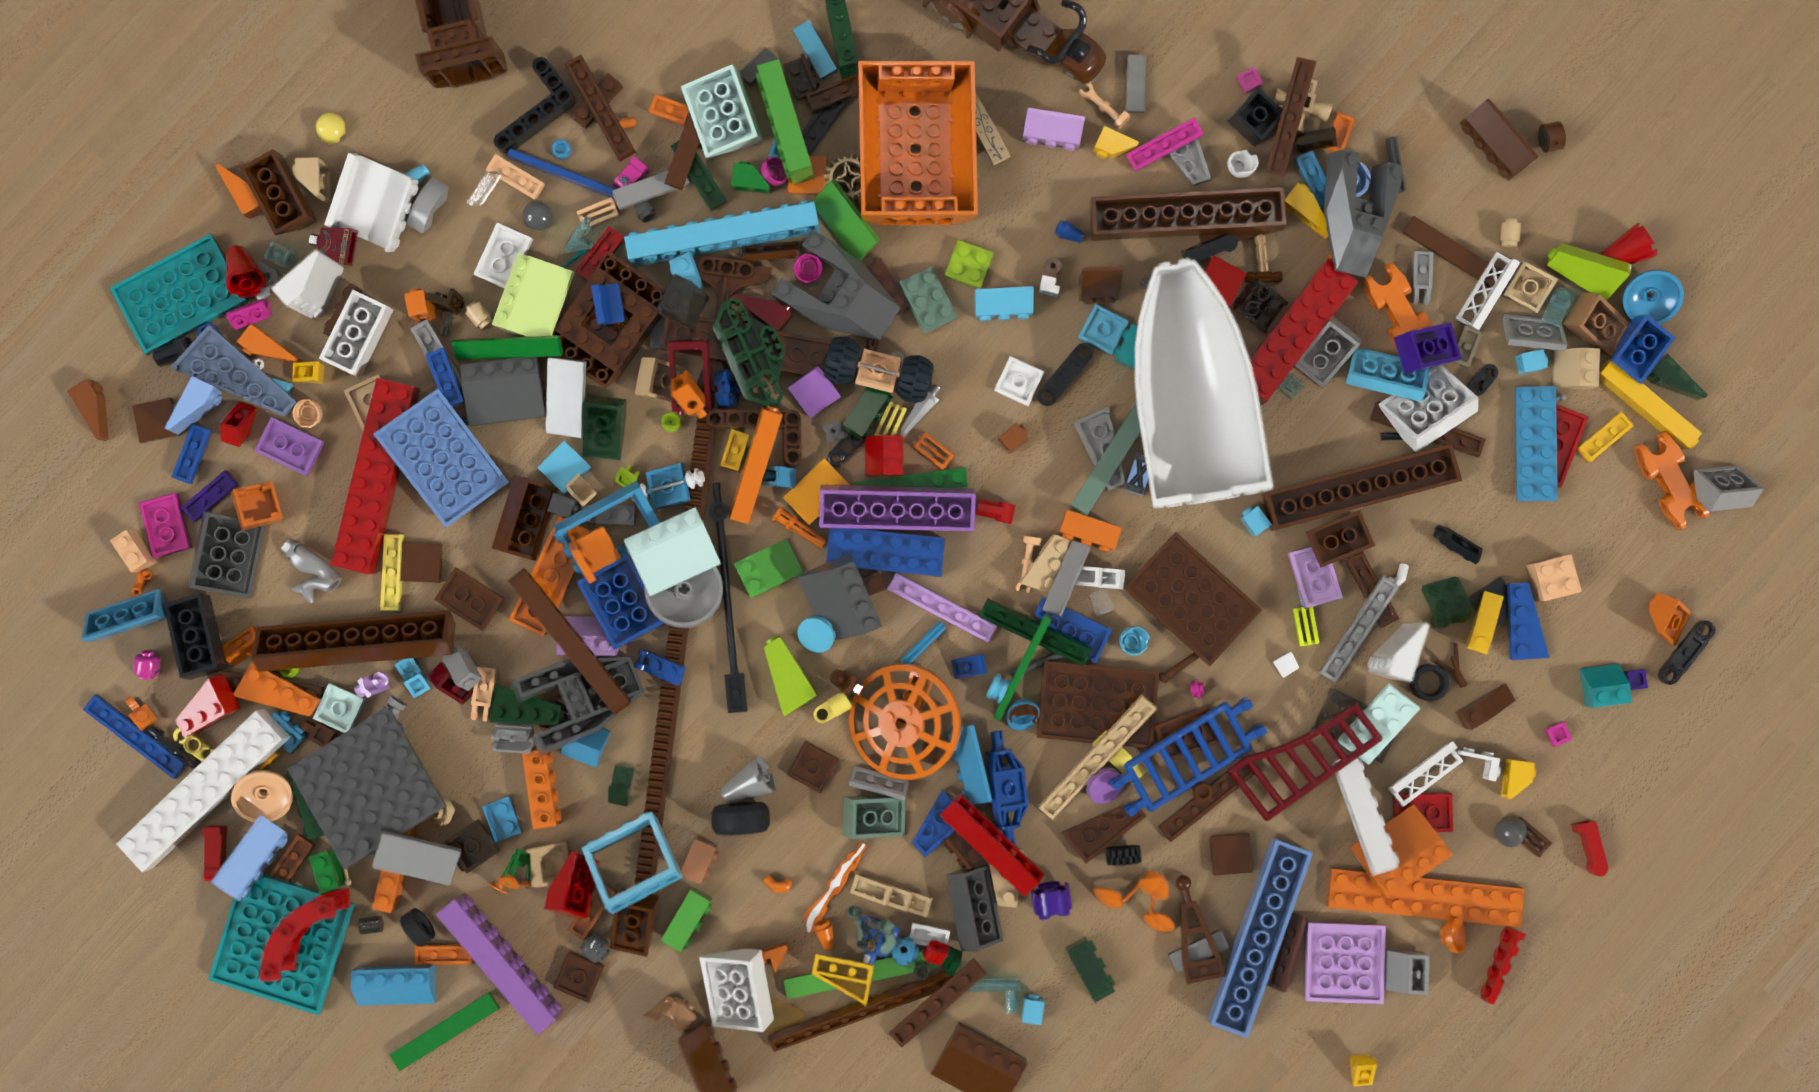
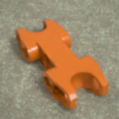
(1393, 300)
(1666, 470)

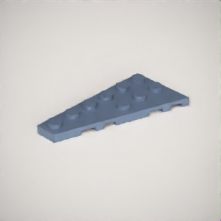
(227, 368)

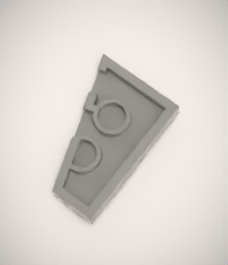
(1192, 163)

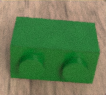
(327, 871)

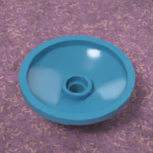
(1664, 301)

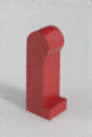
(1592, 846)
(214, 850)

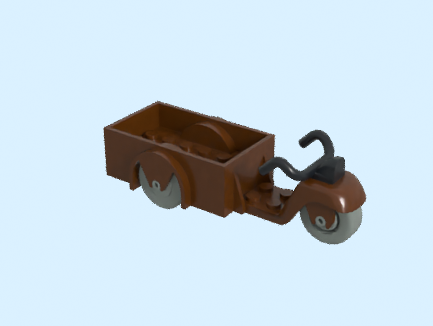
(1029, 30)

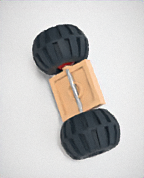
(878, 370)

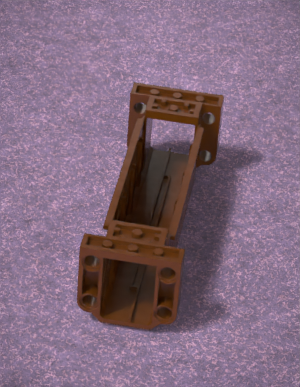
(458, 43)

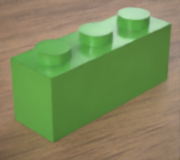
(687, 920)

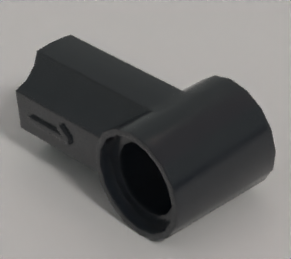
(170, 353)

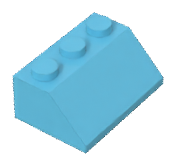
(1003, 303)

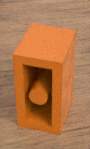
(418, 306)

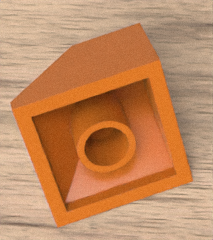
(1668, 616)

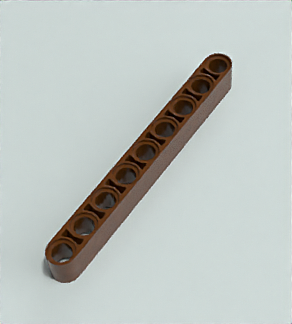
(570, 641)

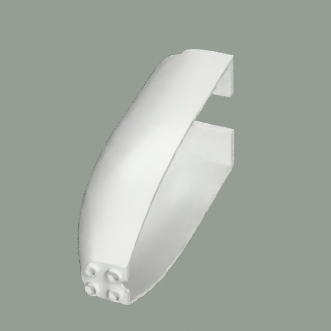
(1196, 394)

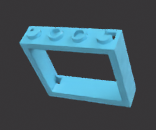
(644, 888)

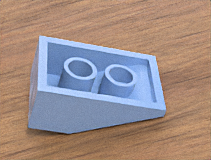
(195, 402)

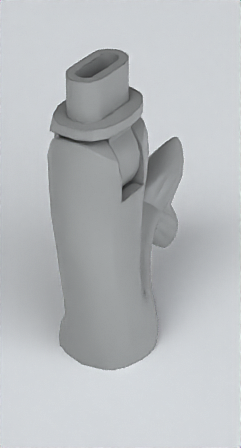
(309, 562)

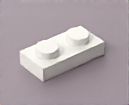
(923, 934)

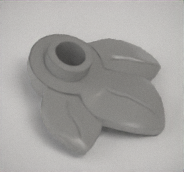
(272, 278)

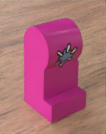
(632, 173)

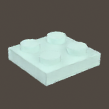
(339, 708)

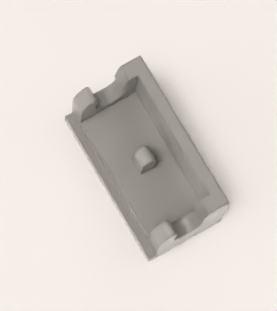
(513, 738)

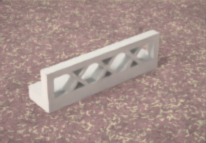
(1493, 295)
(1422, 768)

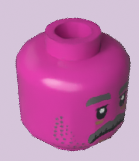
(147, 665)

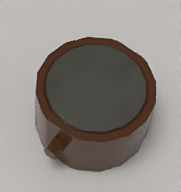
(1551, 137)

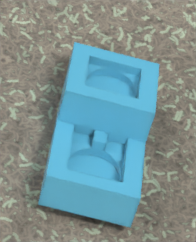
(413, 675)

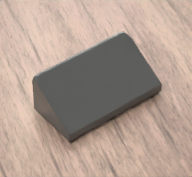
(750, 69)

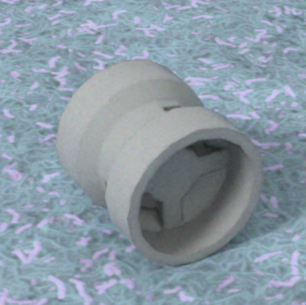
(396, 705)

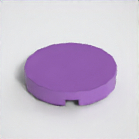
(1099, 787)

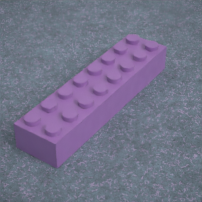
(897, 507)
(500, 963)

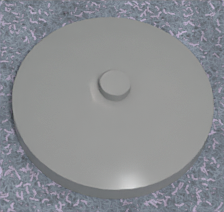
(689, 601)

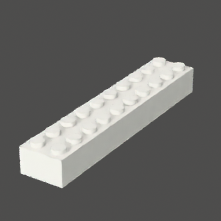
(202, 790)

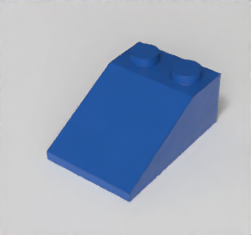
(1641, 347)

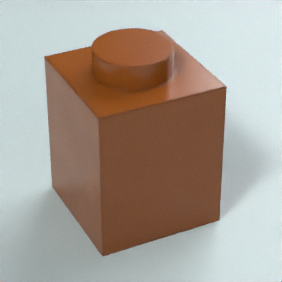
(1013, 437)

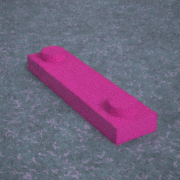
(1165, 144)

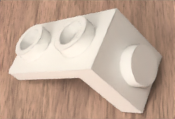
(1491, 768)

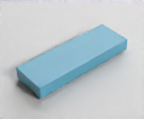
(815, 50)

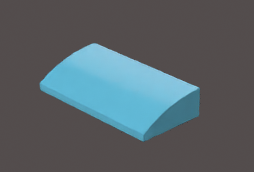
(1385, 374)

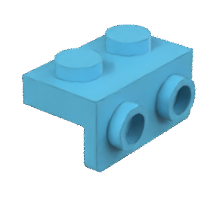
(685, 267)

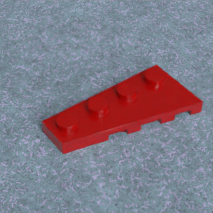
(1501, 965)

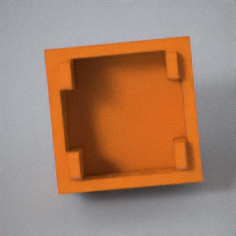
(256, 505)

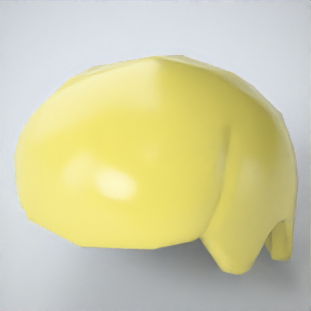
(330, 127)

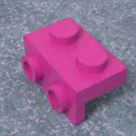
(249, 314)

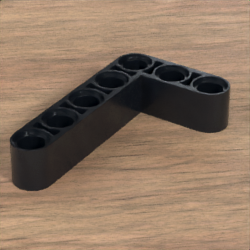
(538, 110)

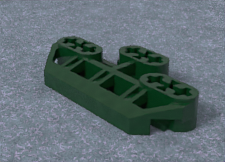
(752, 348)

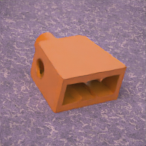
(688, 394)

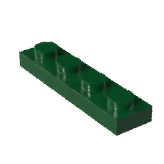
(704, 182)

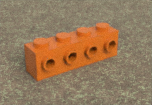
(541, 789)

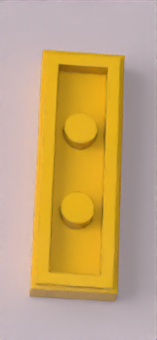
(1604, 437)

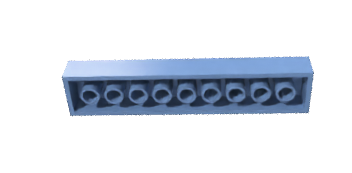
(1259, 937)

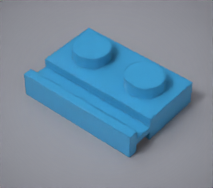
(502, 819)

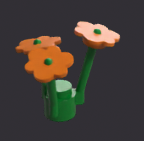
(518, 859)

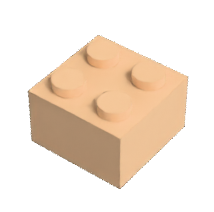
(1554, 578)

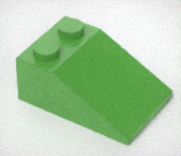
(768, 568)

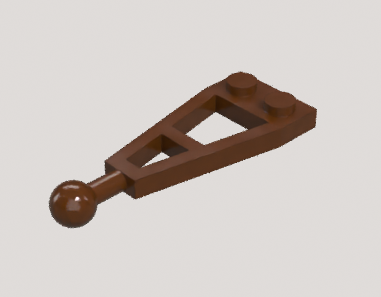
(1202, 969)

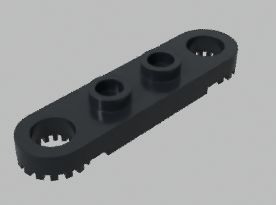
(1065, 374)
(1686, 652)

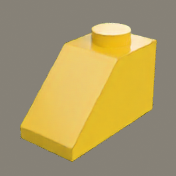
(1113, 144)
(1516, 777)

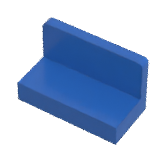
(608, 303)

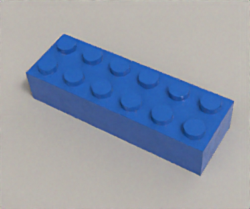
(888, 551)

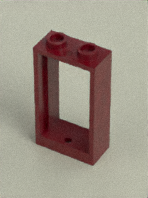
(690, 344)

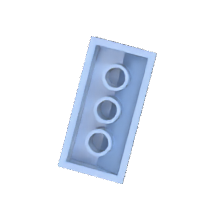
(250, 858)

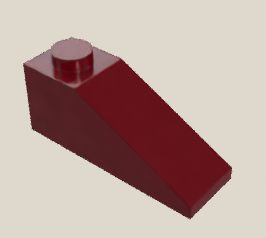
(767, 311)

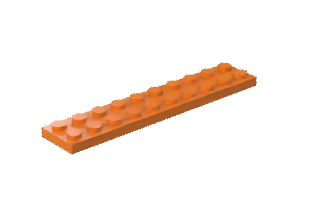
(1429, 899)

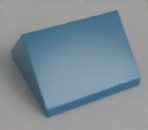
(588, 748)

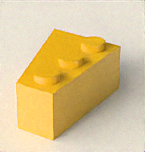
(846, 975)

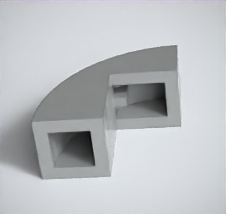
(426, 203)

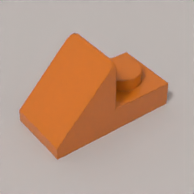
(775, 954)

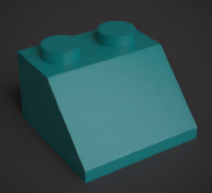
(1605, 686)

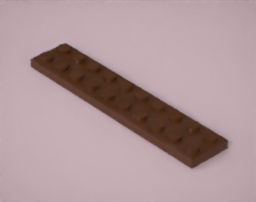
(800, 355)

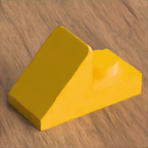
(308, 372)
(1362, 1069)

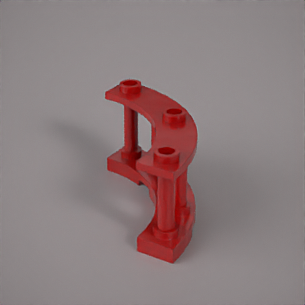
(284, 943)

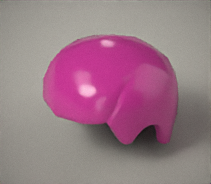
(773, 171)
(808, 268)

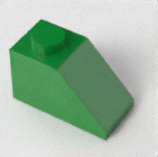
(748, 179)

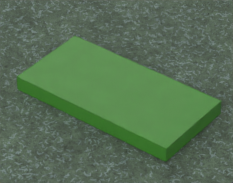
(845, 220)

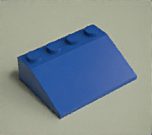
(620, 602)

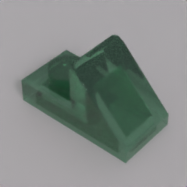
(621, 785)

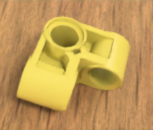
(834, 706)

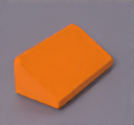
(240, 646)

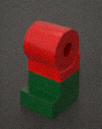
(943, 955)

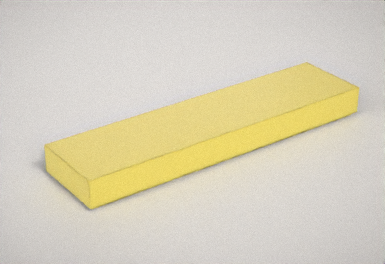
(391, 572)

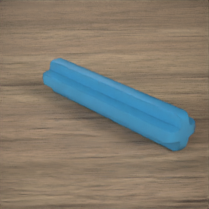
(923, 643)

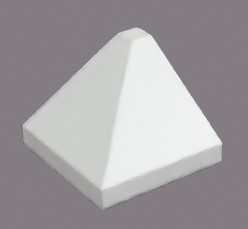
(1286, 664)

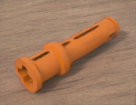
(791, 523)

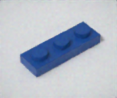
(445, 376)
(191, 454)

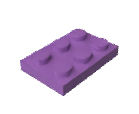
(289, 446)

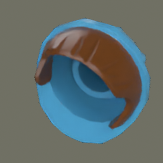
(1022, 714)

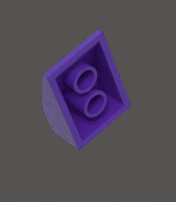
(1427, 348)

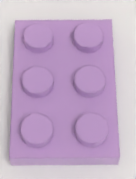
(1314, 583)

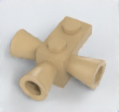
(1318, 109)

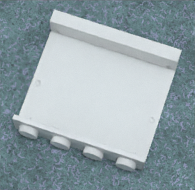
(372, 201)

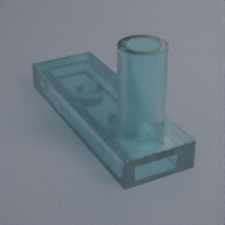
(1010, 987)

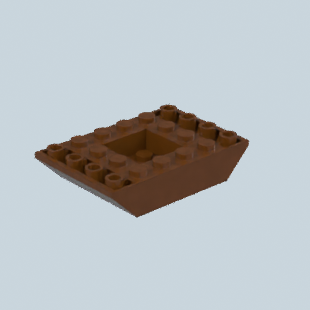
(605, 348)

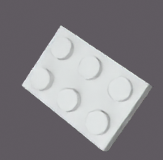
(500, 254)

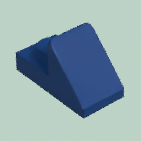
(969, 666)

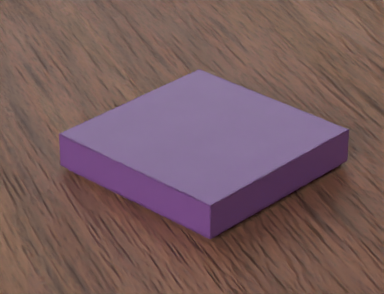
(814, 391)

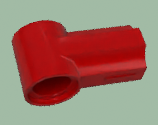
(1000, 511)

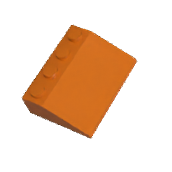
(1417, 849)

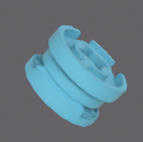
(998, 688)

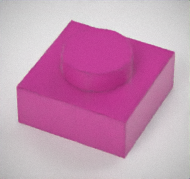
(1249, 80)
(1558, 734)

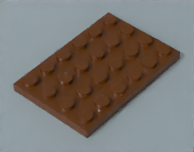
(1192, 599)
(1089, 699)

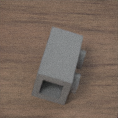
(462, 668)

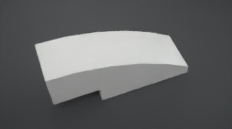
(1101, 577)

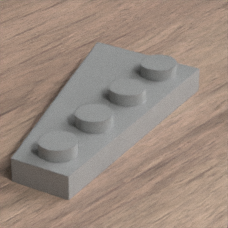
(1096, 435)

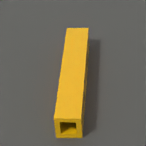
(1649, 405)

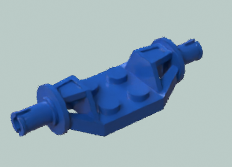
(1007, 786)

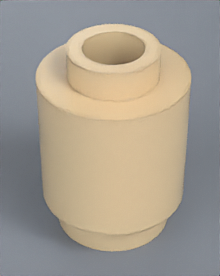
(1510, 233)
(479, 315)

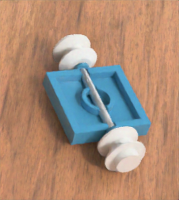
(670, 485)

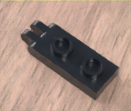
(1458, 544)

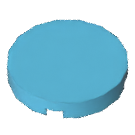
(816, 633)

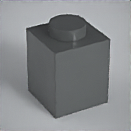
(563, 505)

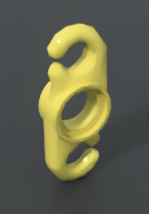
(198, 753)

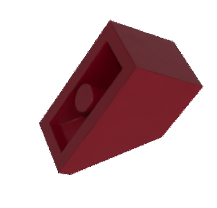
(444, 682)

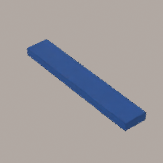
(560, 173)
(130, 733)

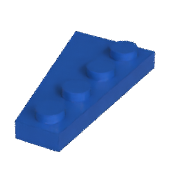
(1524, 627)
(1079, 628)

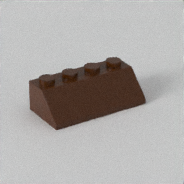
(1498, 140)
(277, 193)
(524, 518)

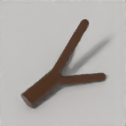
(1456, 671)

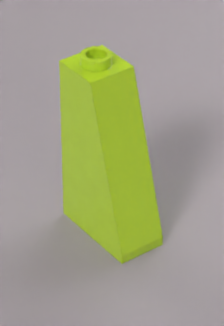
(1588, 269)
(788, 677)

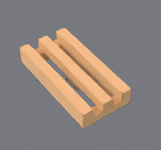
(580, 213)

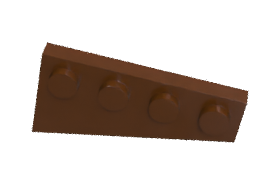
(1100, 832)

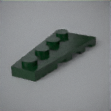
(530, 711)

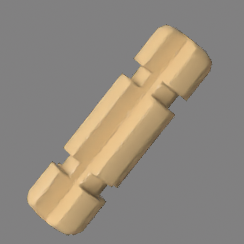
(1261, 253)

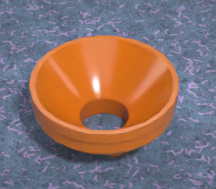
(1454, 935)

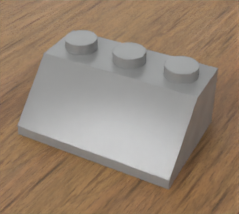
(1725, 488)

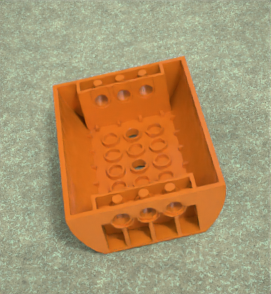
(942, 131)

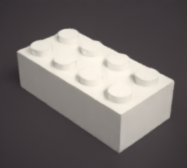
(356, 333)

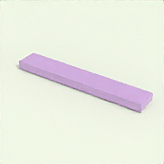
(942, 607)

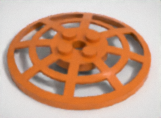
(914, 720)

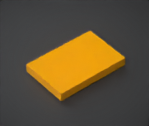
(806, 494)

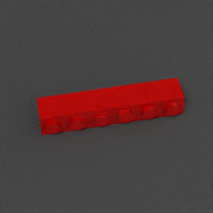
(992, 845)

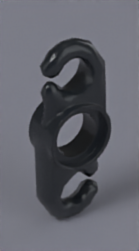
(837, 450)

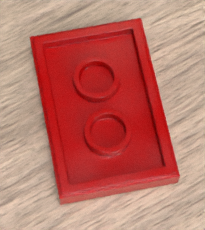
(1435, 807)

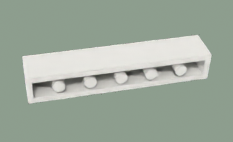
(1365, 818)

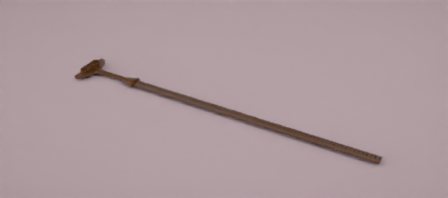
(725, 286)

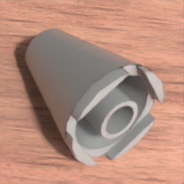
(749, 782)

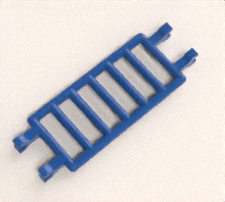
(1130, 775)

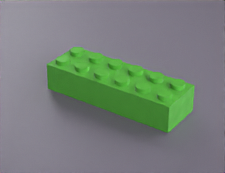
(784, 122)

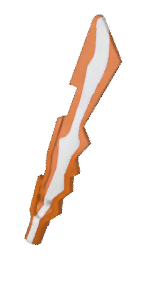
(834, 885)

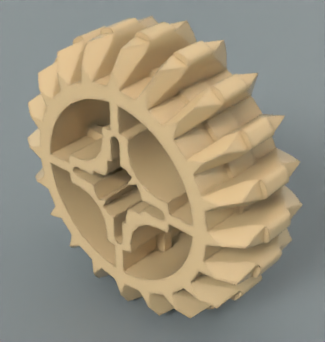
(842, 180)

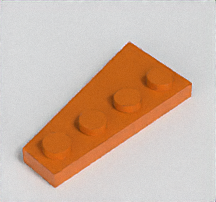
(275, 691)

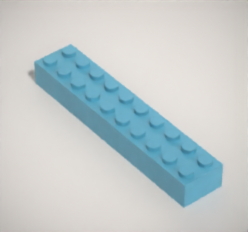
(722, 234)

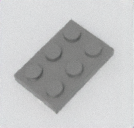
(1533, 333)

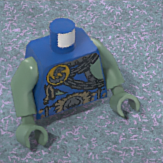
(874, 934)

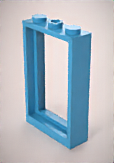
(632, 490)

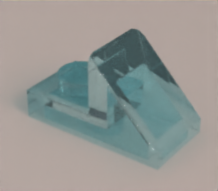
(577, 241)
(281, 256)
(1558, 306)

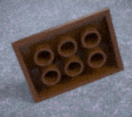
(705, 1059)
(978, 1063)

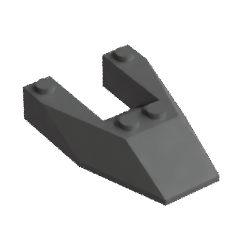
(1354, 223)
(849, 301)
(582, 702)

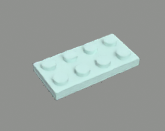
(1388, 714)

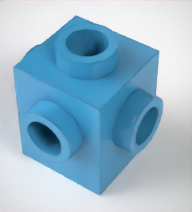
(912, 953)

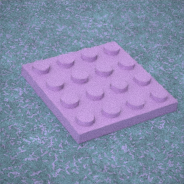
(1345, 962)

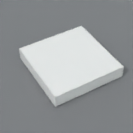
(1019, 381)

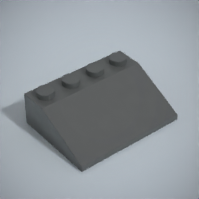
(503, 390)
(225, 556)
(840, 597)

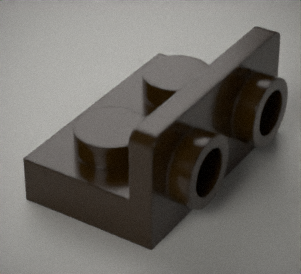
(800, 76)
(1317, 139)
(450, 304)

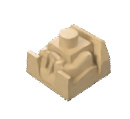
(546, 863)

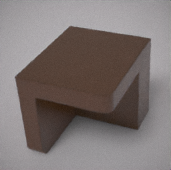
(934, 755)

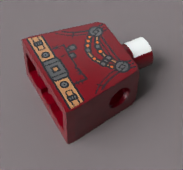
(336, 243)

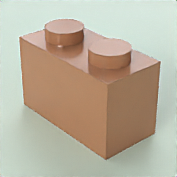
(699, 860)

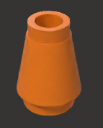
(824, 932)

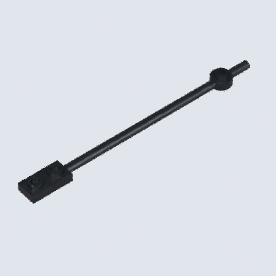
(734, 681)

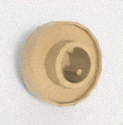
(445, 815)

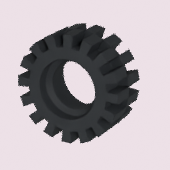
(1123, 855)

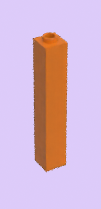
(755, 464)

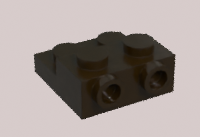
(475, 846)

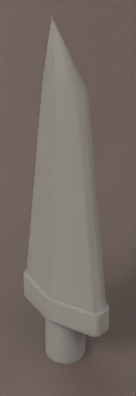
(920, 410)

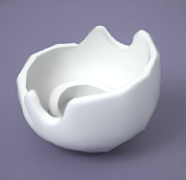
(1242, 164)

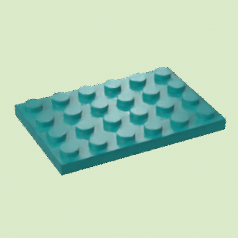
(176, 294)

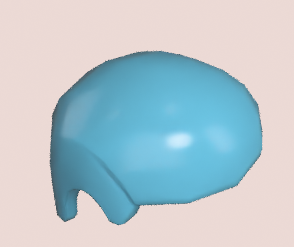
(1134, 640)

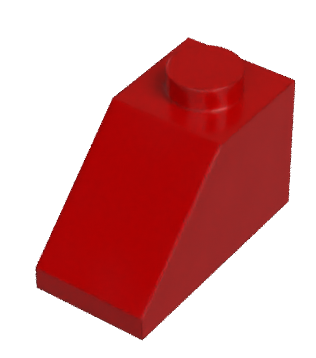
(237, 424)

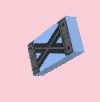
(1138, 475)

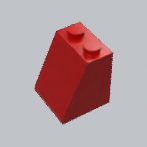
(1225, 278)
(884, 455)

